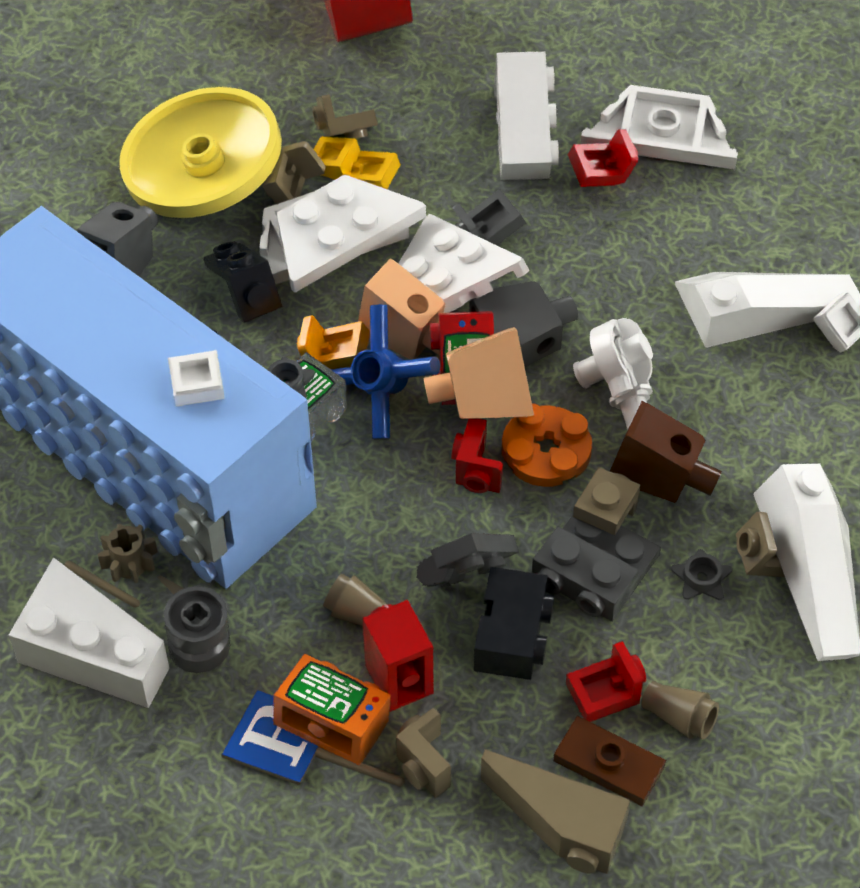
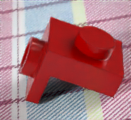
(604, 162)
(472, 470)
(607, 684)

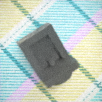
(492, 219)

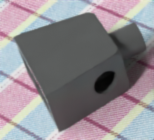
(123, 234)
(532, 314)

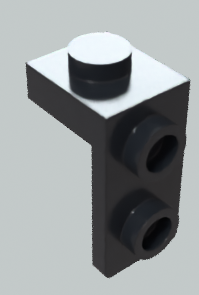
(247, 279)

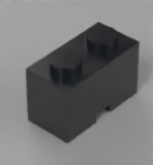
(510, 628)

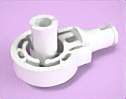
(623, 360)

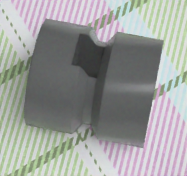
(197, 629)

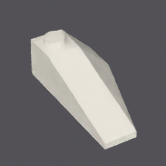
(752, 304)
(814, 556)

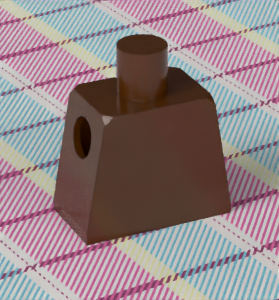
(663, 456)

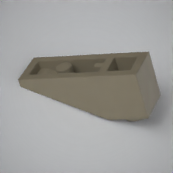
(566, 814)

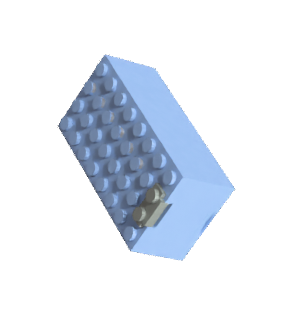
(94, 385)

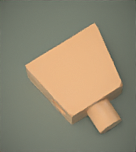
(409, 305)
(485, 379)

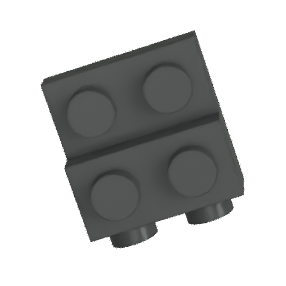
(595, 565)

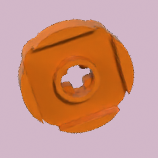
(558, 464)

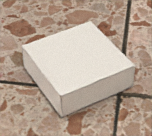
(840, 321)
(196, 378)

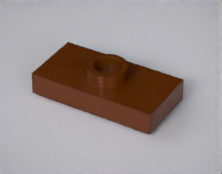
(609, 760)

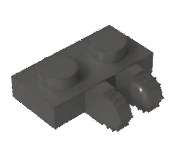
(463, 555)

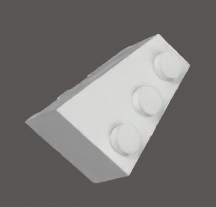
(525, 115)
(88, 639)

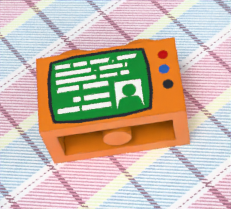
(331, 709)

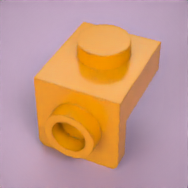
(332, 346)

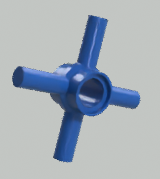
(383, 372)

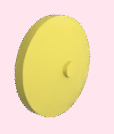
(200, 152)

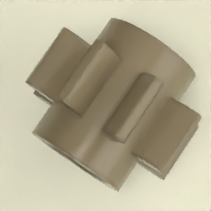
(127, 552)

